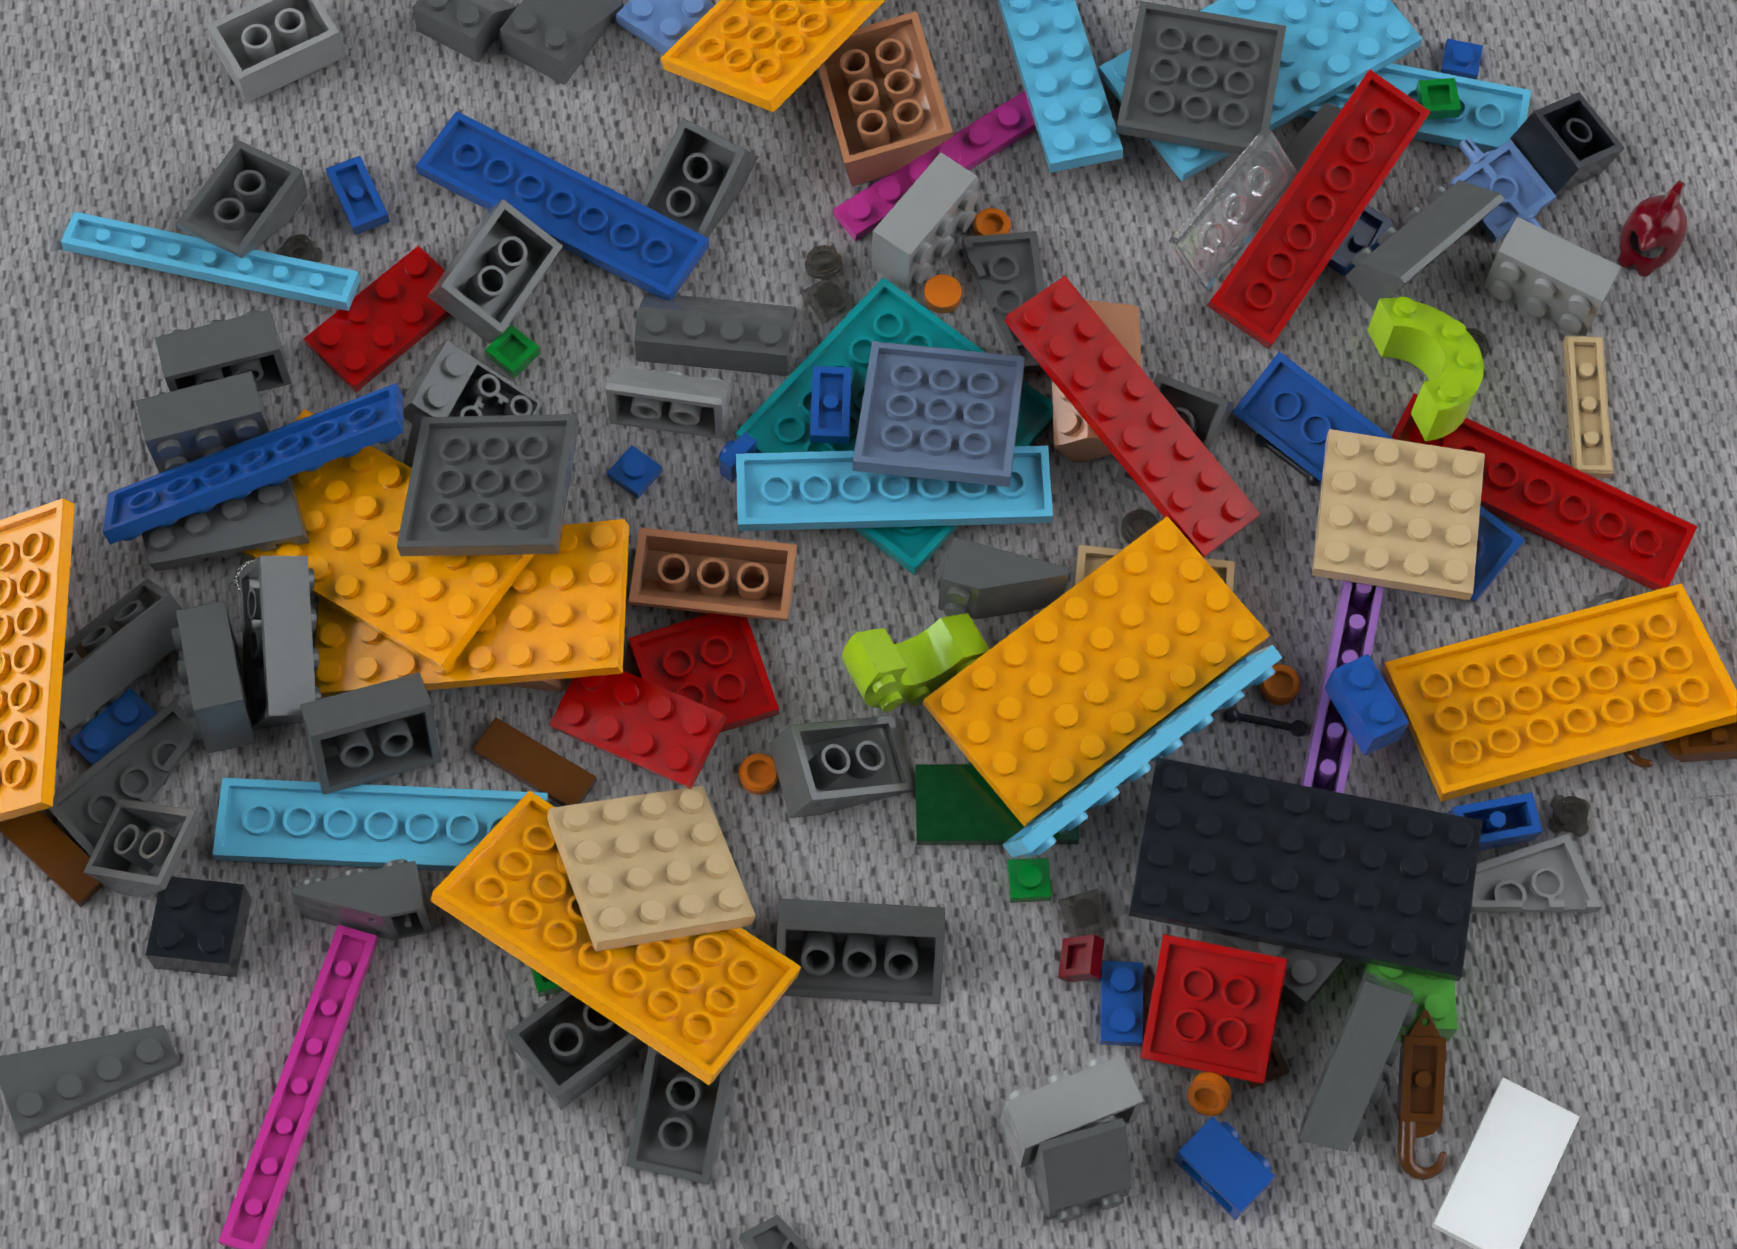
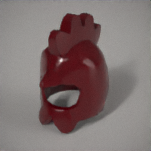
(1657, 223)

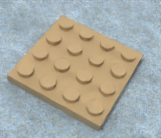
(1398, 514)
(650, 868)

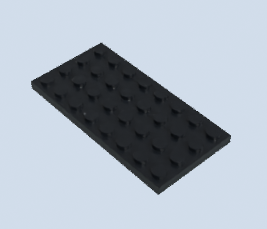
(1307, 869)

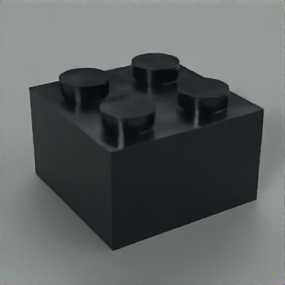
(1567, 143)
(199, 927)

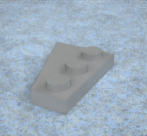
(1535, 880)

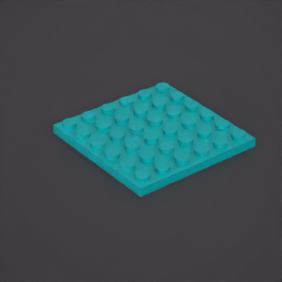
(885, 317)

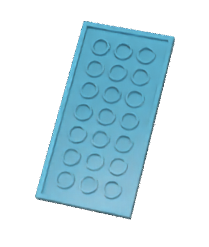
(1323, 53)

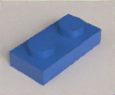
(357, 195)
(830, 404)
(112, 727)
(1121, 1003)

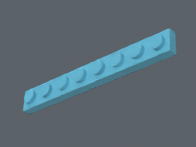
(204, 261)

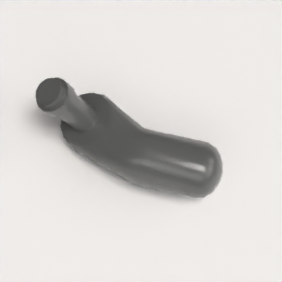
(1610, 596)

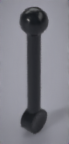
(1263, 442)
(1297, 728)

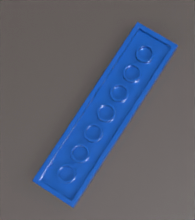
(565, 204)
(1296, 415)
(254, 463)

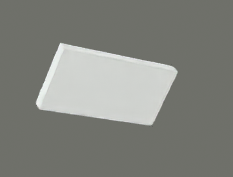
(1506, 1169)

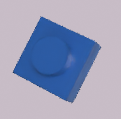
(1461, 59)
(727, 456)
(634, 472)

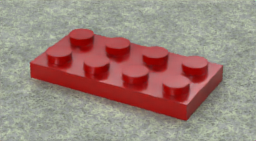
(381, 321)
(640, 724)

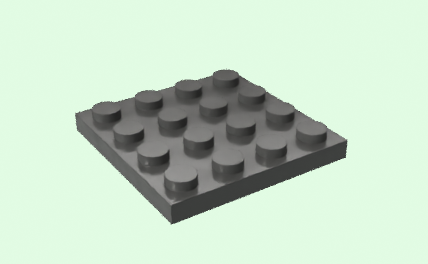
(1200, 78)
(489, 485)

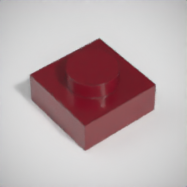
(1081, 958)

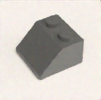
(462, 24)

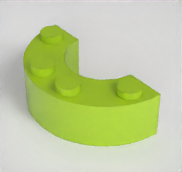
(1439, 349)
(913, 668)

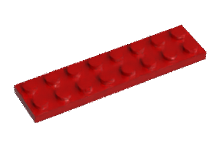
(1318, 209)
(1131, 416)
(1568, 505)

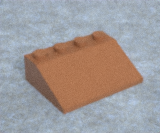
(884, 98)

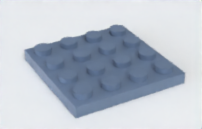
(939, 414)

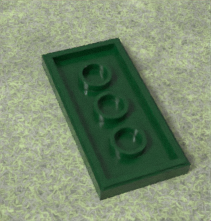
(963, 809)

